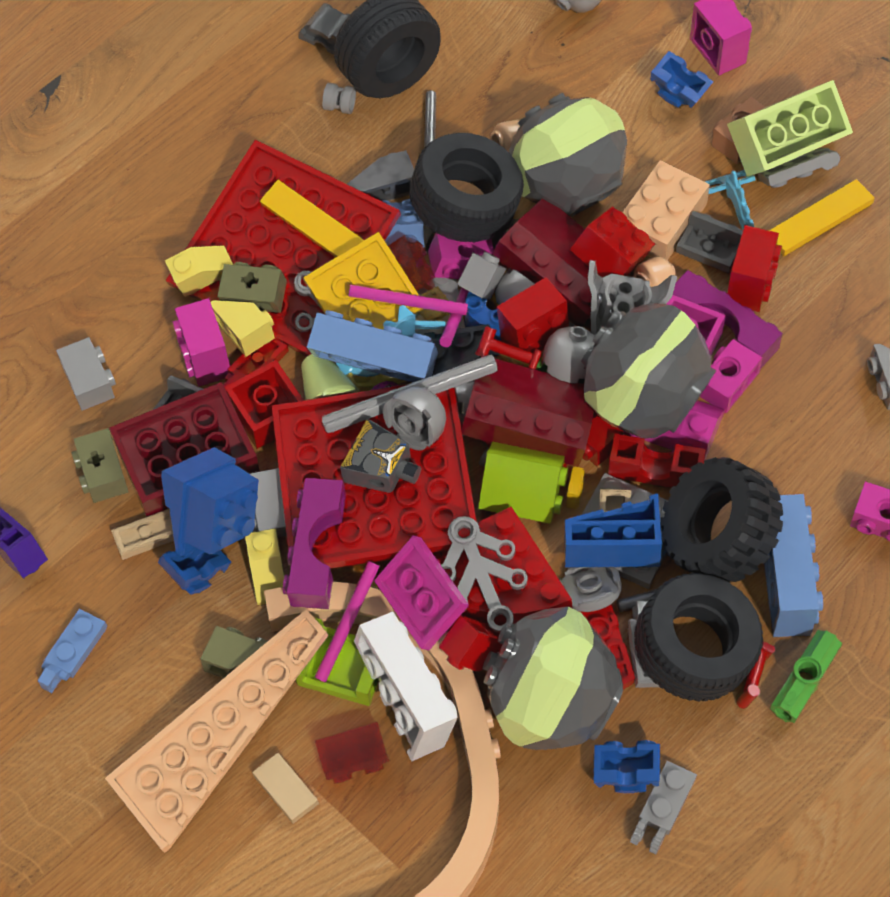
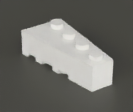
(406, 684)

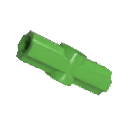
(797, 690)

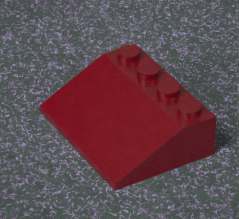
(541, 248)
(529, 412)
(176, 434)

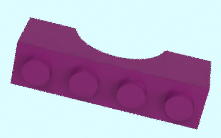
(747, 327)
(320, 508)

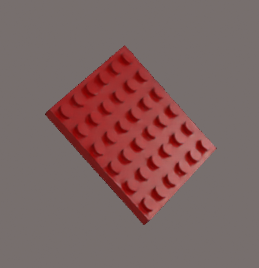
(262, 238)
(373, 520)

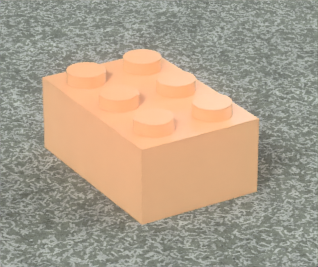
(665, 205)

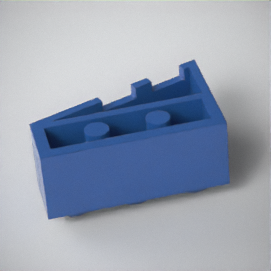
(615, 537)

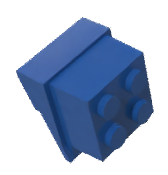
(209, 502)

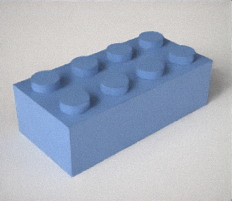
(372, 348)
(792, 574)

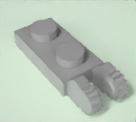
(800, 167)
(664, 804)

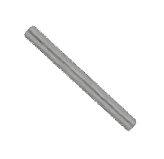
(434, 384)

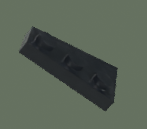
(461, 350)

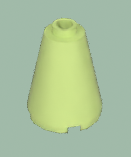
(324, 379)

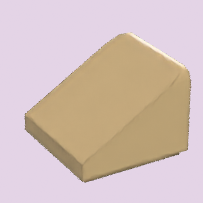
(613, 498)

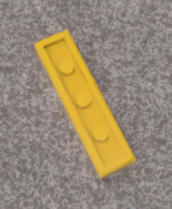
(822, 216)
(309, 219)

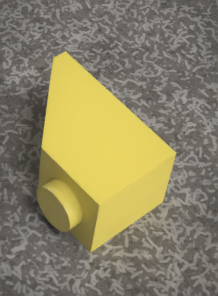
(198, 267)
(244, 324)
(265, 562)

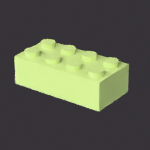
(790, 128)

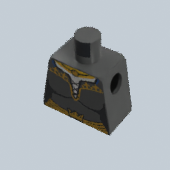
(378, 460)

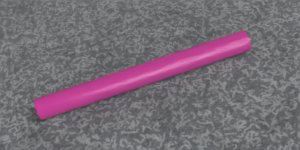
(408, 300)
(453, 322)
(346, 621)

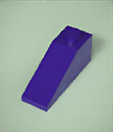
(19, 546)

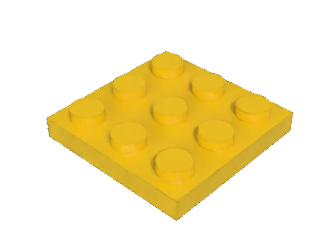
(364, 265)

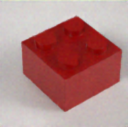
(613, 244)
(754, 267)
(532, 316)
(253, 400)

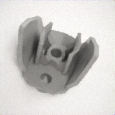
(609, 298)

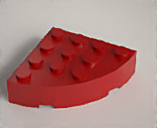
(542, 587)

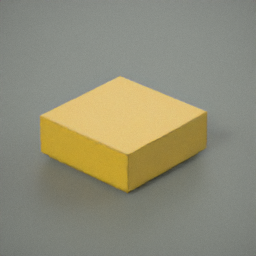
(575, 487)

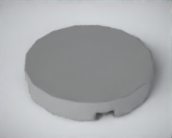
(592, 587)

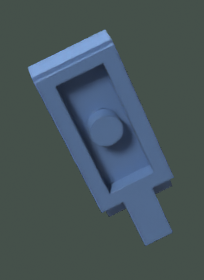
(71, 649)

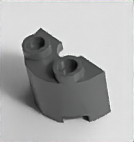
(323, 27)

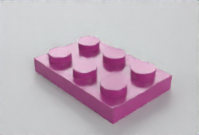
(421, 593)

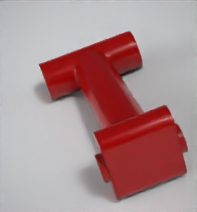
(489, 343)
(751, 687)

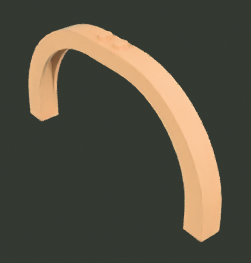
(474, 722)

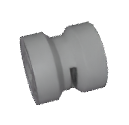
(339, 98)

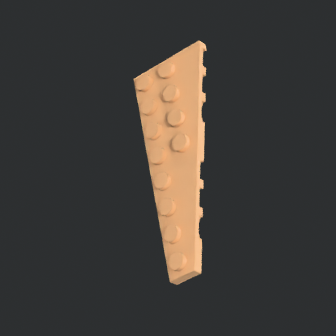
(190, 756)

